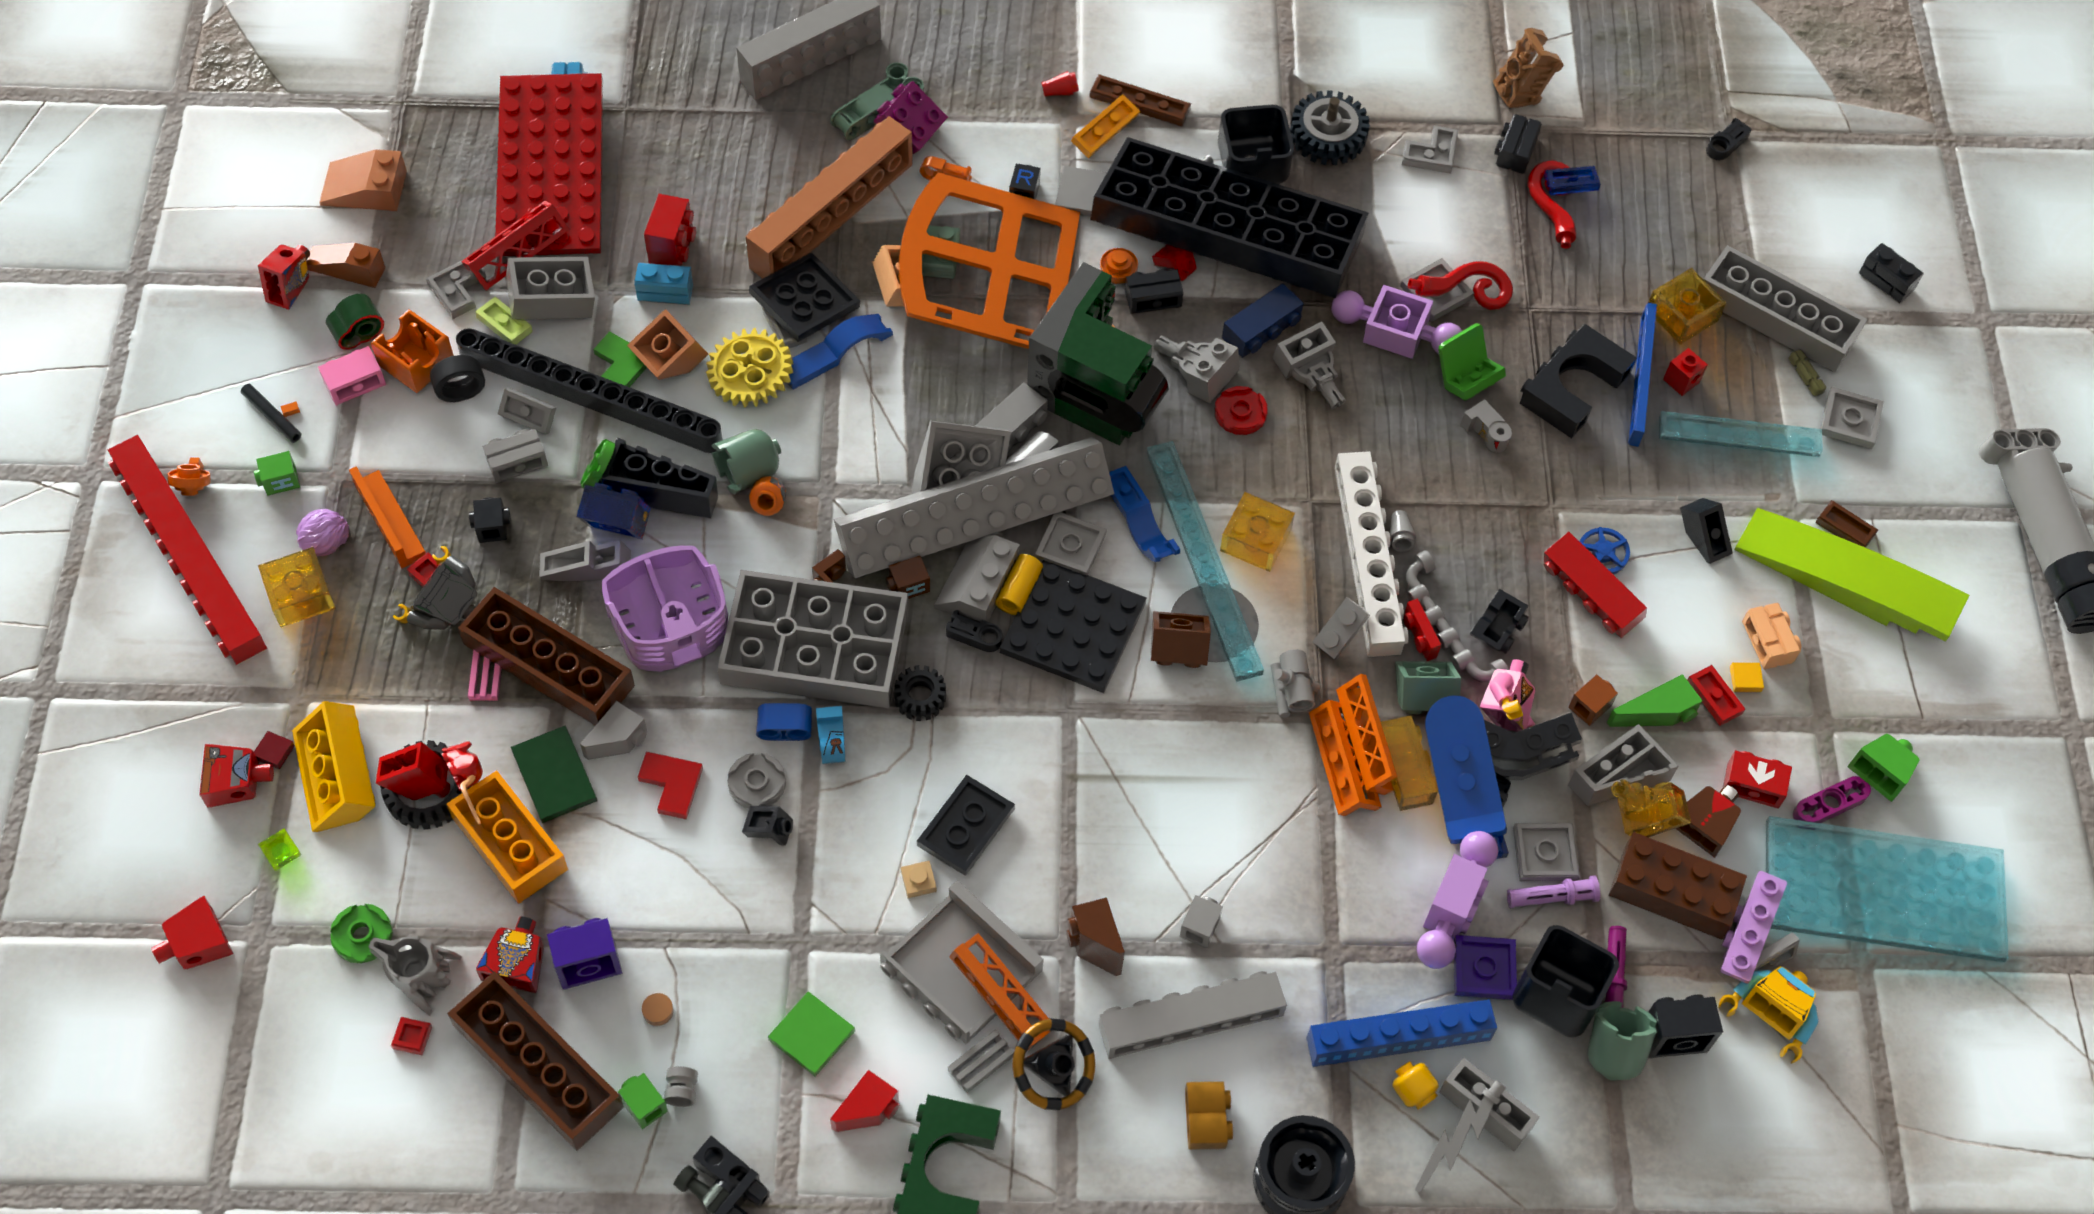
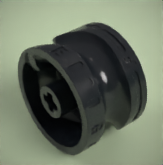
(1303, 1167)

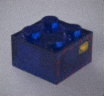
(614, 511)

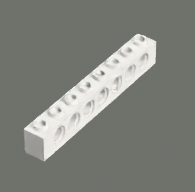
(1379, 639)

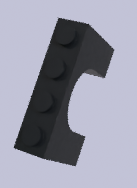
(1583, 351)

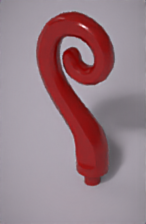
(1563, 222)
(1436, 286)

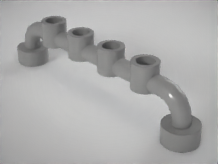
(1448, 636)

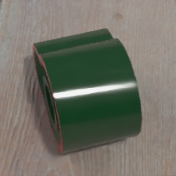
(354, 321)

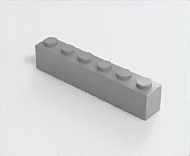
(1191, 1014)

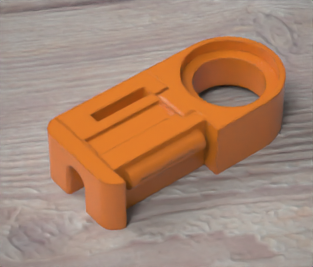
(944, 168)

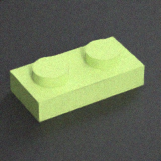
(498, 318)

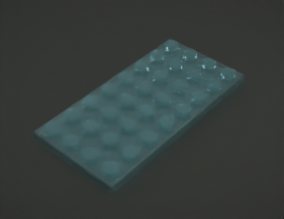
(1889, 889)

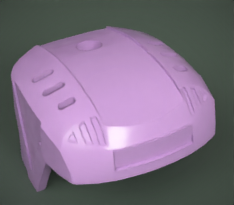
(666, 607)

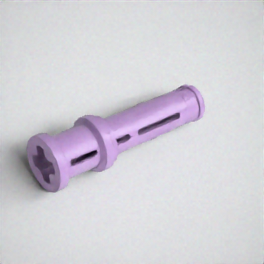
(1567, 891)

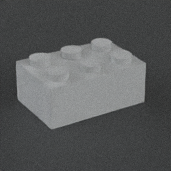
(550, 287)

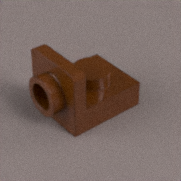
(830, 568)

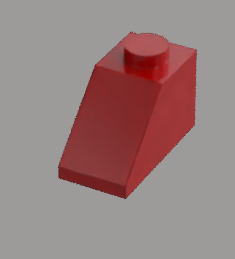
(866, 1104)

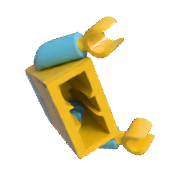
(1780, 1001)

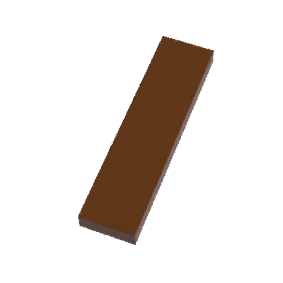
(1147, 101)

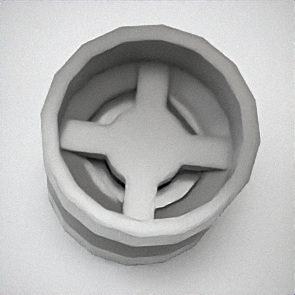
(680, 1086)

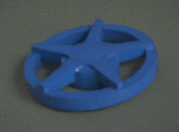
(1605, 550)

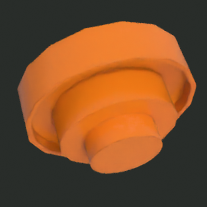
(1119, 264)
(188, 479)

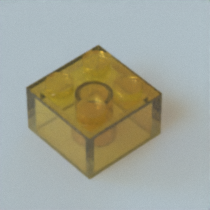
(1687, 305)
(1257, 531)
(296, 587)

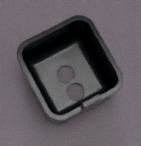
(1259, 133)
(1565, 981)

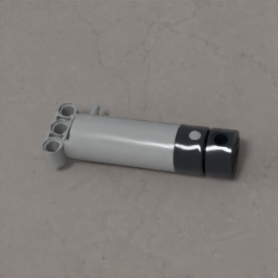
(2048, 517)

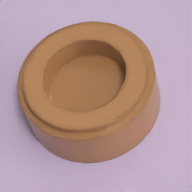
(657, 1009)

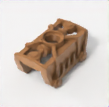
(1527, 78)

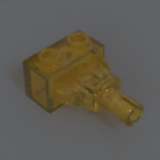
(1651, 809)

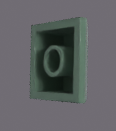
(1425, 683)

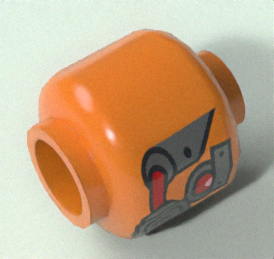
(767, 496)

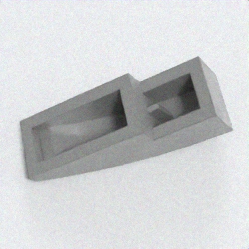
(583, 561)

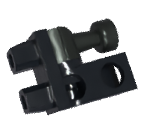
(733, 1180)

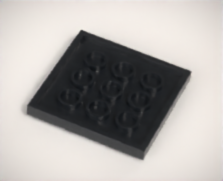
(1074, 626)

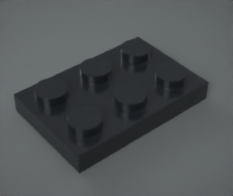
(965, 825)

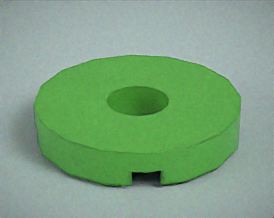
(598, 464)
(349, 921)

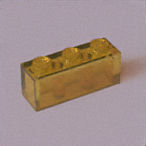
(1414, 781)

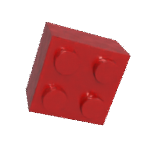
(669, 231)

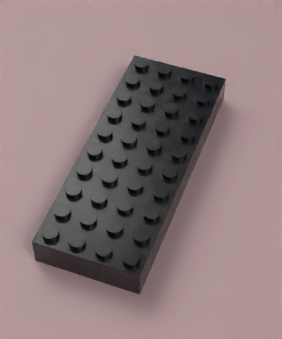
(1229, 216)

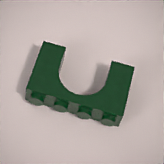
(943, 1123)

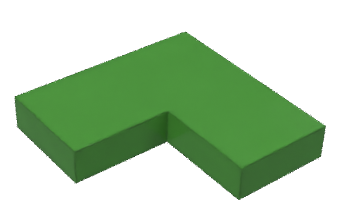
(625, 364)

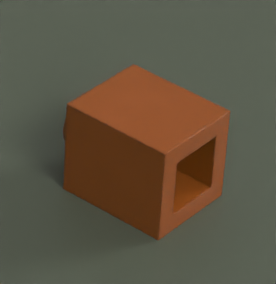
(1593, 699)

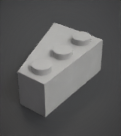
(1630, 758)

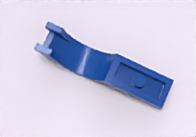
(830, 351)
(1139, 516)

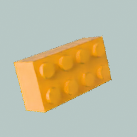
(508, 837)

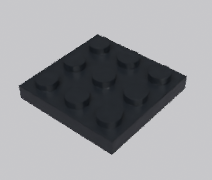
(804, 297)

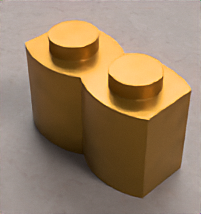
(1206, 1115)

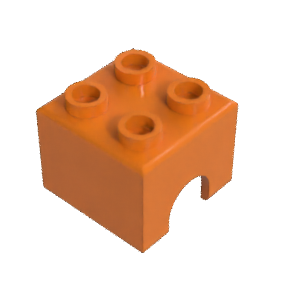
(412, 351)

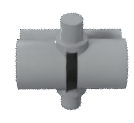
(1293, 683)

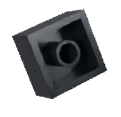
(1685, 1026)

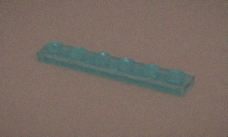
(1740, 434)

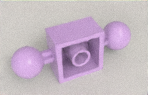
(1395, 321)
(1457, 899)

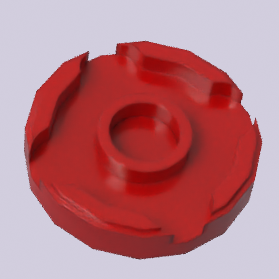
(1241, 410)

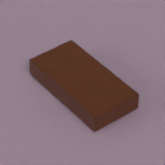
(1846, 524)

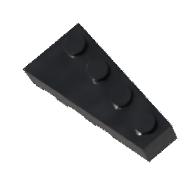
(661, 481)

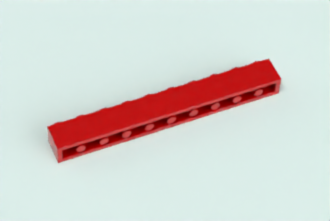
(188, 551)

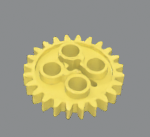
(749, 367)

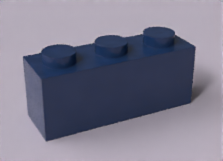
(1263, 320)

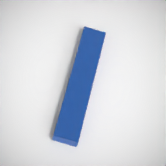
(1642, 375)

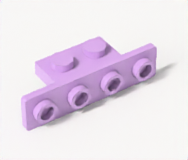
(1752, 927)

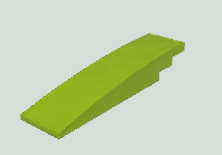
(1853, 574)

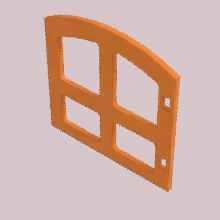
(1001, 263)

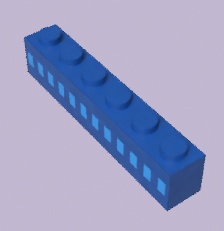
(1401, 1033)

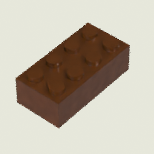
(1678, 885)

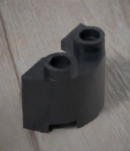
(1501, 621)

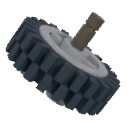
(1329, 127)

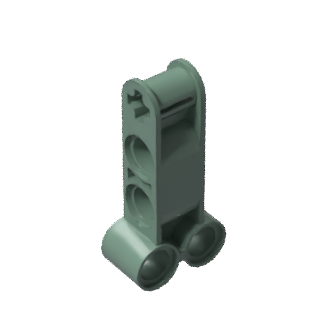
(862, 110)

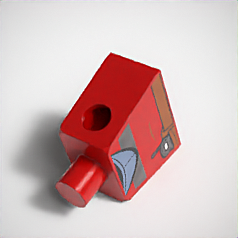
(231, 774)

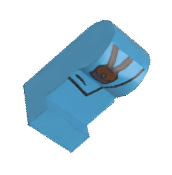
(831, 734)

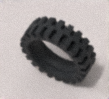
(421, 816)

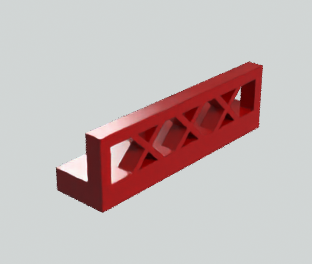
(509, 237)

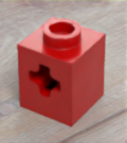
(1685, 371)

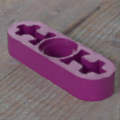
(1837, 791)

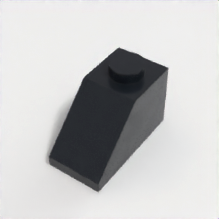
(1707, 529)

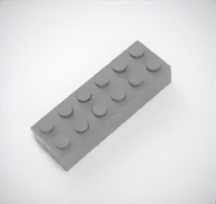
(807, 44)
(1784, 308)

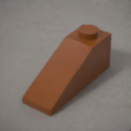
(348, 262)

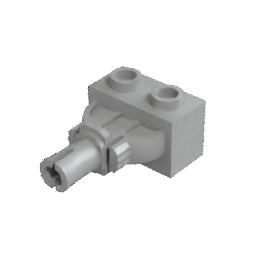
(1311, 362)
(1203, 365)

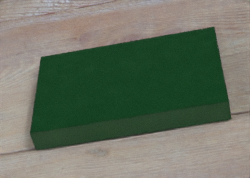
(553, 774)

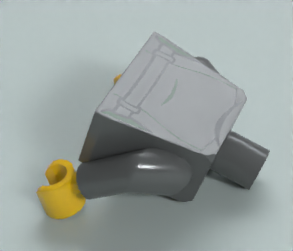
(444, 597)

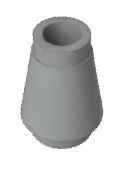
(1401, 532)

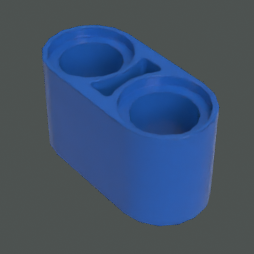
(784, 722)

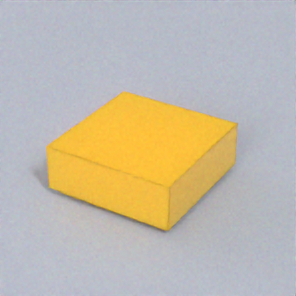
(1746, 677)

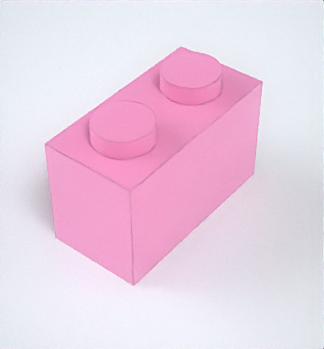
(352, 375)

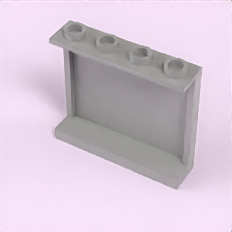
(930, 975)

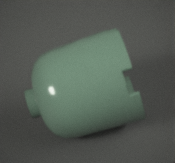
(746, 458)
(1620, 1041)

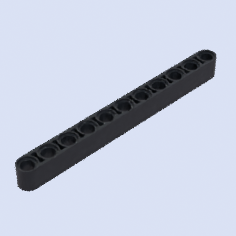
(502, 358)

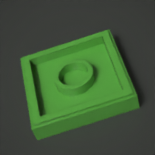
(811, 1033)

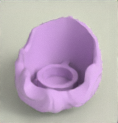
(323, 531)

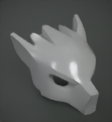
(414, 966)

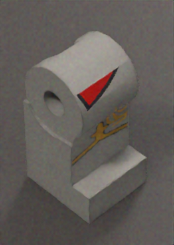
(1488, 426)

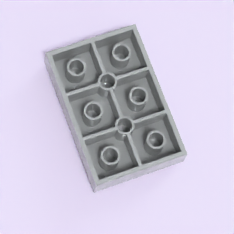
(813, 638)

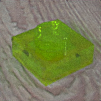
(279, 849)

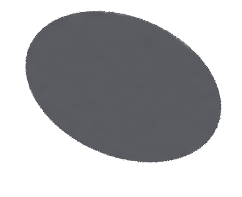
(1193, 603)

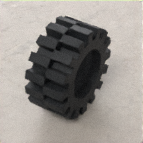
(920, 678)

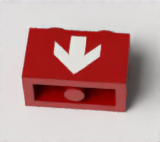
(1758, 778)

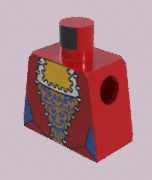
(284, 275)
(514, 956)

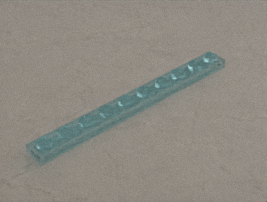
(1205, 562)

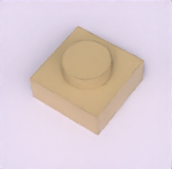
(918, 879)

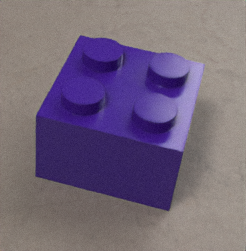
(584, 953)

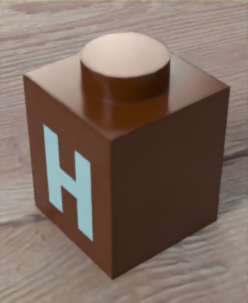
(909, 577)

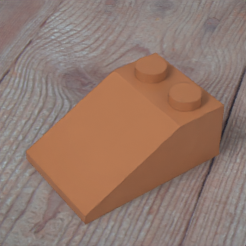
(365, 181)

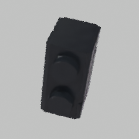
(1518, 143)
(1891, 272)
(1153, 291)

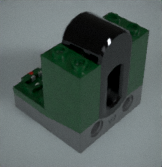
(1090, 367)

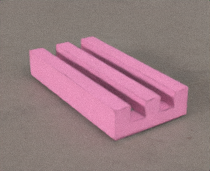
(483, 696)

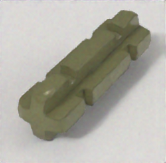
(1807, 373)

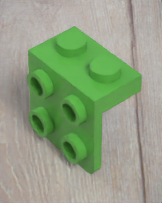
(1466, 363)

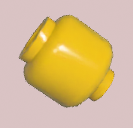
(1415, 1085)

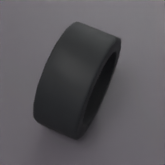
(453, 367)

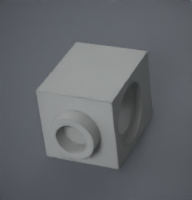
(1201, 921)

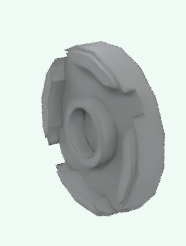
(756, 780)

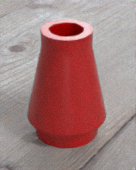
(1061, 85)

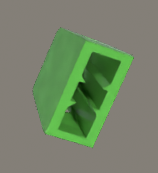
(1885, 764)

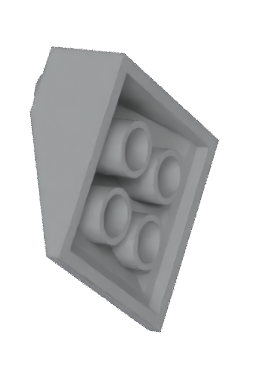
(958, 452)

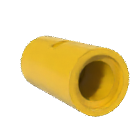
(1019, 584)

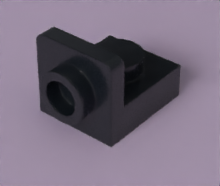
(768, 823)

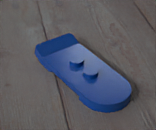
(1464, 769)

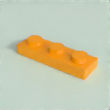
(1105, 126)

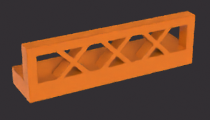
(388, 517)
(1367, 735)
(1340, 760)
(991, 992)

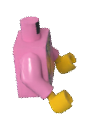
(1510, 698)

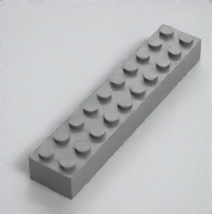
(974, 506)

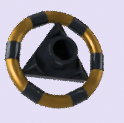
(1053, 1064)

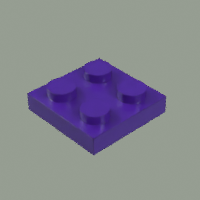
(1485, 967)

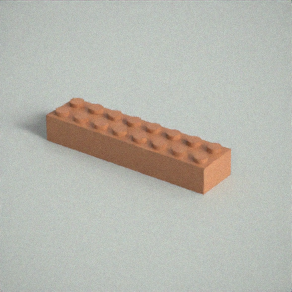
(830, 198)

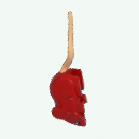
(464, 768)

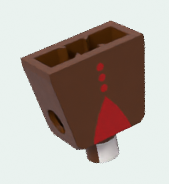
(1711, 818)

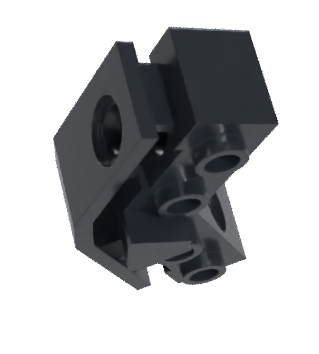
(1532, 743)

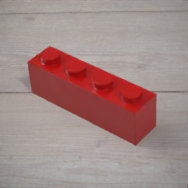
(1594, 585)

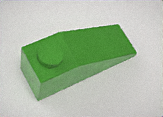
(1661, 706)

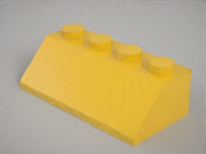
(333, 766)

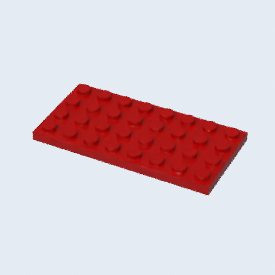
(551, 155)

